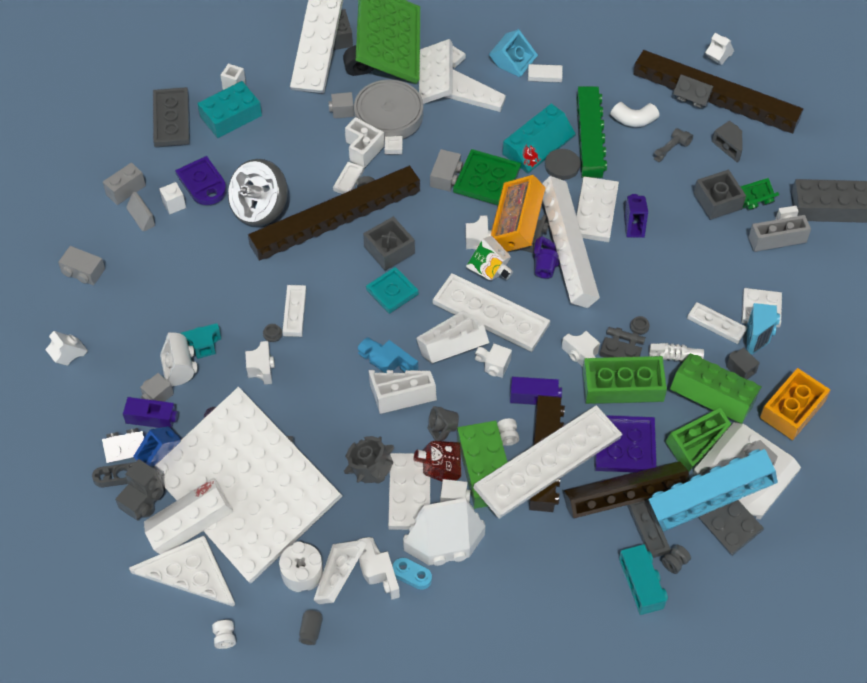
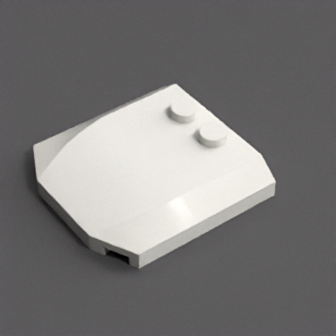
(732, 446)

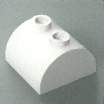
(177, 359)

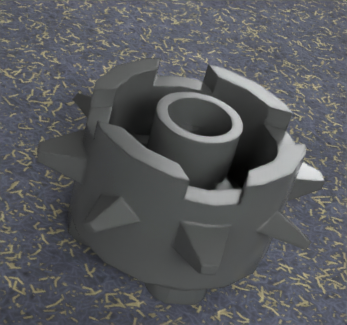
(369, 460)

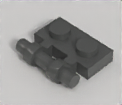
(617, 348)

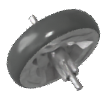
(270, 200)

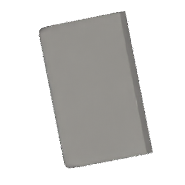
(140, 212)

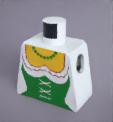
(490, 260)

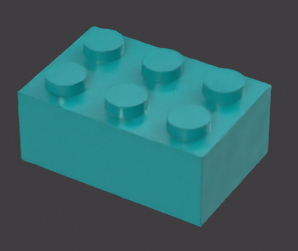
(229, 109)

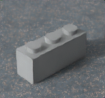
(779, 233)

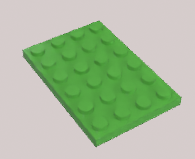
(389, 37)

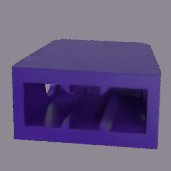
(636, 207)

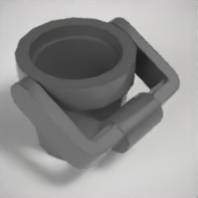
(442, 420)

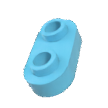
(411, 573)

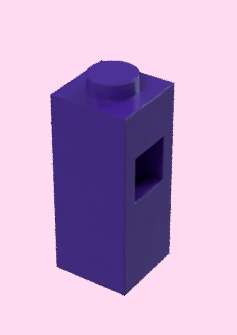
(526, 389)
(149, 413)

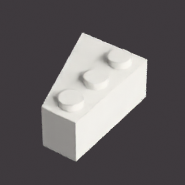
(452, 337)
(401, 390)

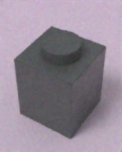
(742, 363)

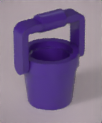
(545, 259)

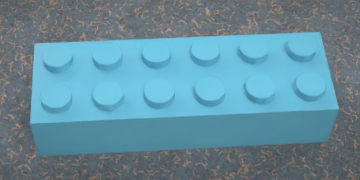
(713, 489)

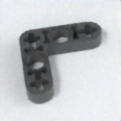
(108, 482)

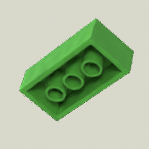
(624, 379)
(715, 387)
(480, 453)

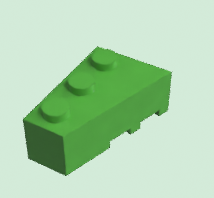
(695, 439)

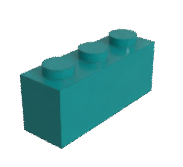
(643, 579)

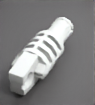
(674, 351)

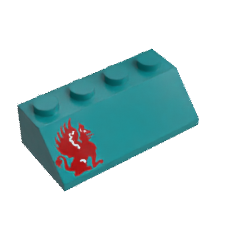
(538, 138)

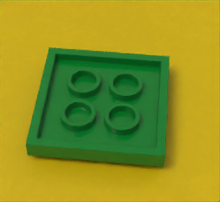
(485, 176)

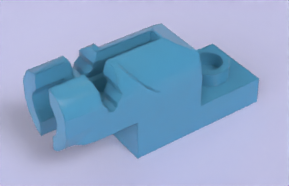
(387, 356)

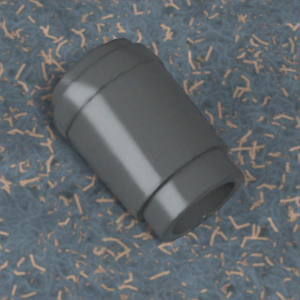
(310, 627)

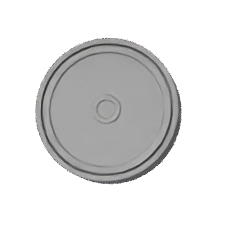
(390, 107)

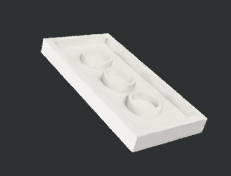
(436, 71)
(597, 208)
(407, 491)

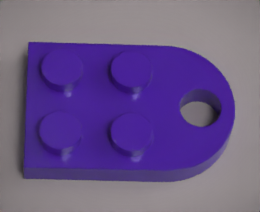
(202, 179)

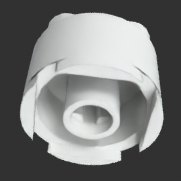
(301, 567)

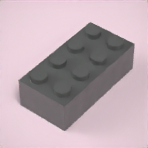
(831, 200)

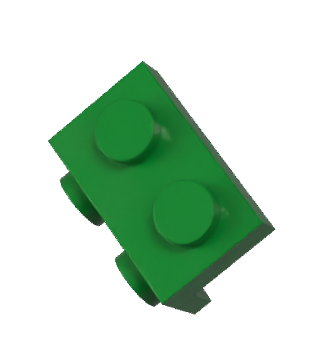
(757, 193)

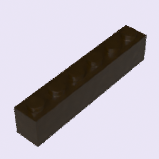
(547, 422)
(623, 489)

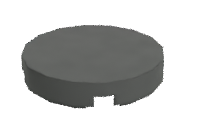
(562, 164)

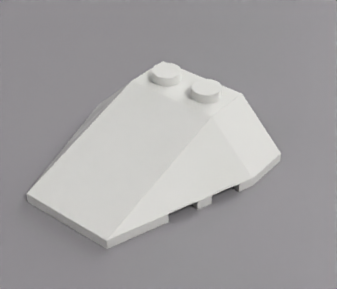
(444, 532)

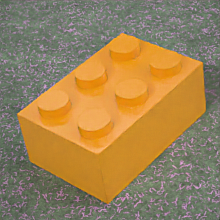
(795, 404)

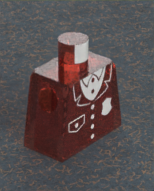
(440, 460)

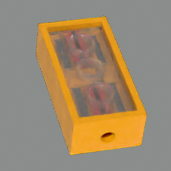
(518, 213)

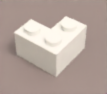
(364, 141)

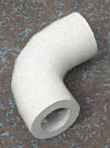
(635, 118)

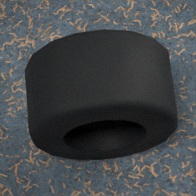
(352, 66)

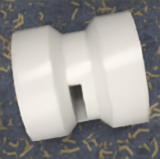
(508, 431)
(224, 636)

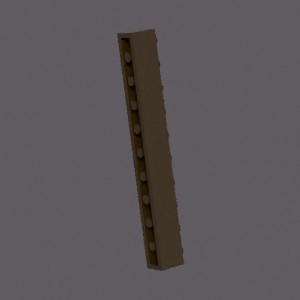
(724, 94)
(334, 213)

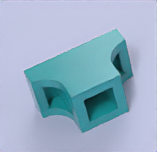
(203, 339)

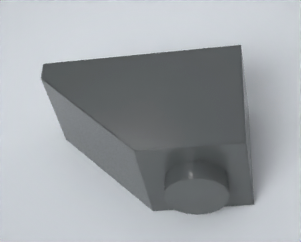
(729, 139)

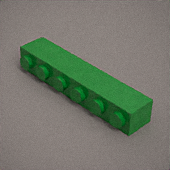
(590, 132)

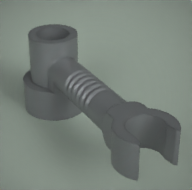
(679, 136)

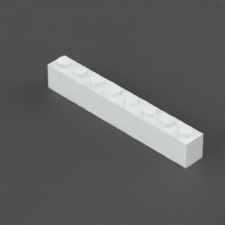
(569, 243)

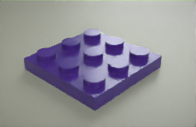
(634, 449)

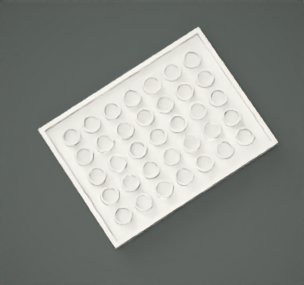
(262, 475)

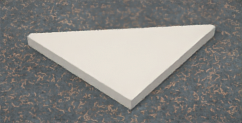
(189, 569)

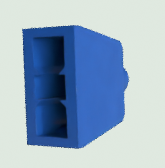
(158, 441)

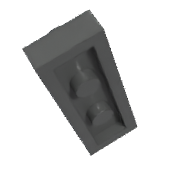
(649, 528)

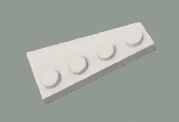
(475, 93)

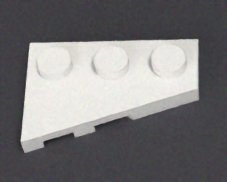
(337, 570)

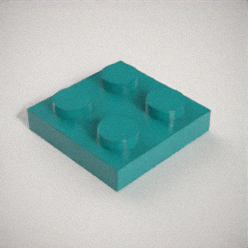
(392, 290)

